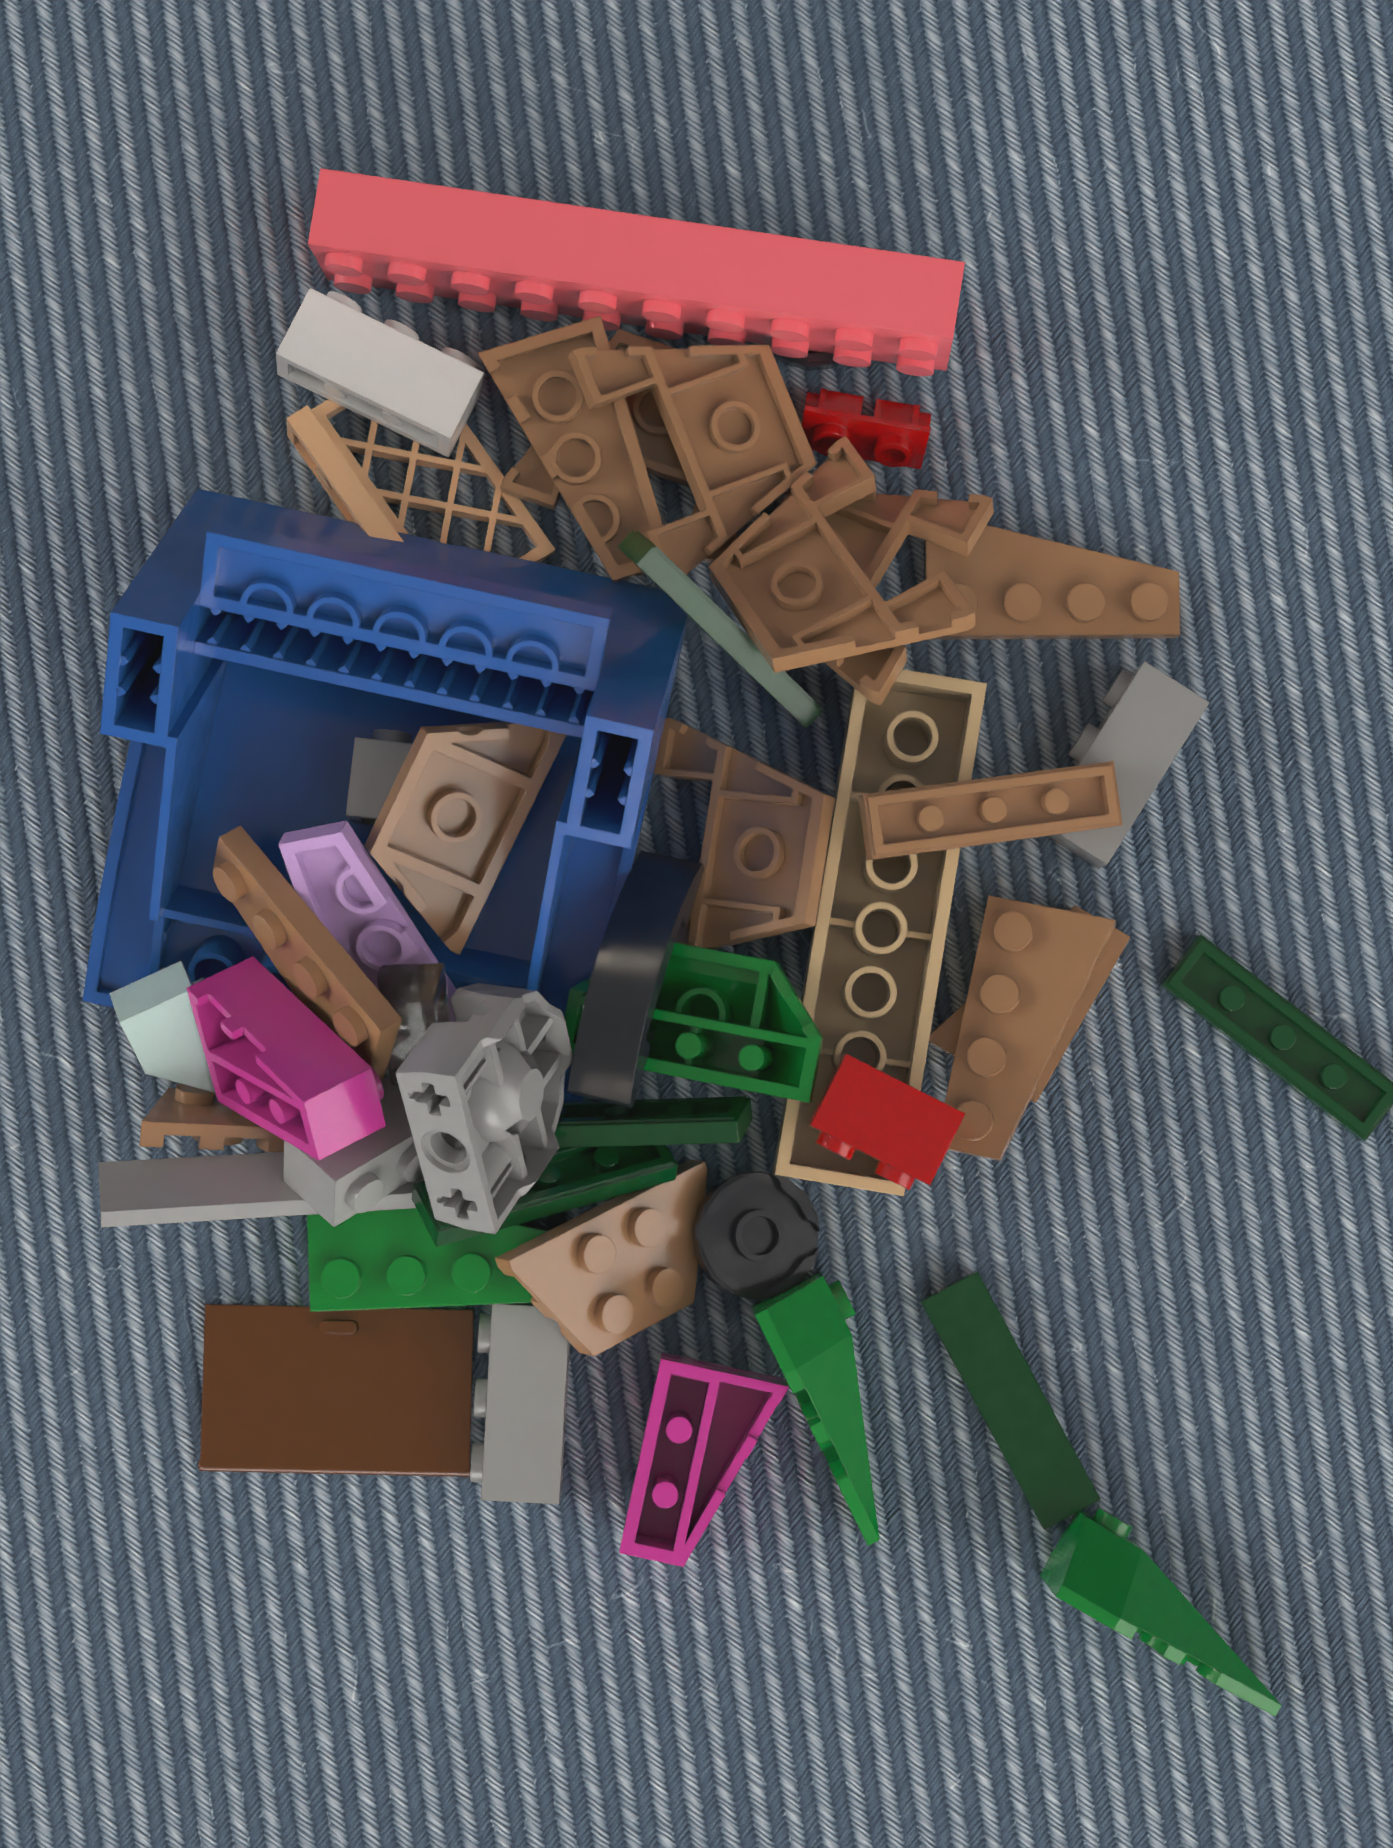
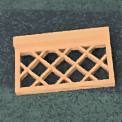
(366, 505)

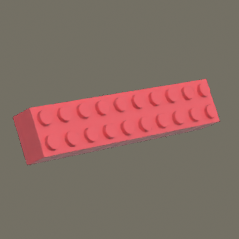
(636, 271)

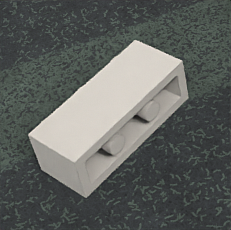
(380, 370)

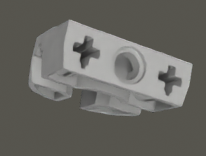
(497, 1091)

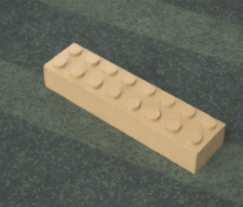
(881, 919)

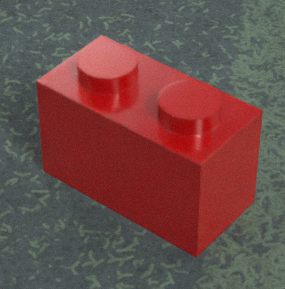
(886, 1121)

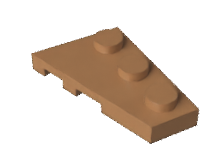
(201, 1116)

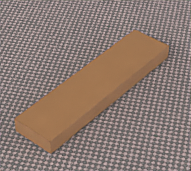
(989, 810)

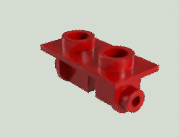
(892, 437)

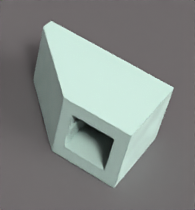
(163, 1027)

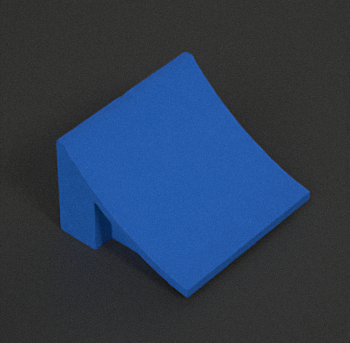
(289, 633)

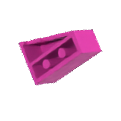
(283, 1062)
(691, 1449)

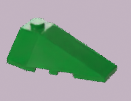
(819, 1363)
(1122, 1588)

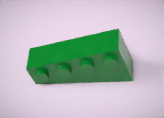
(392, 1263)

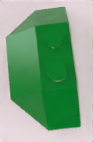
(726, 1024)

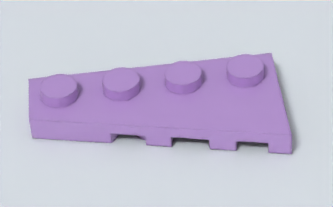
(354, 899)

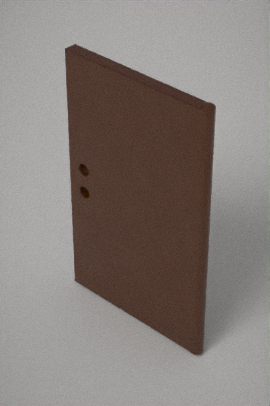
(336, 1399)

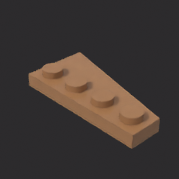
(585, 451)
(1056, 590)
(305, 951)
(1019, 998)

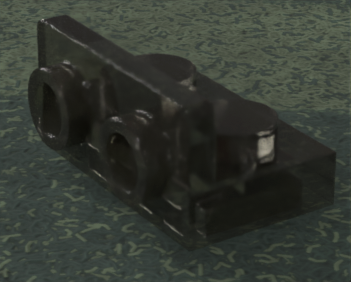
(420, 999)

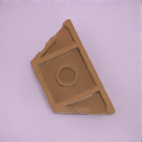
(459, 816)
(616, 1263)

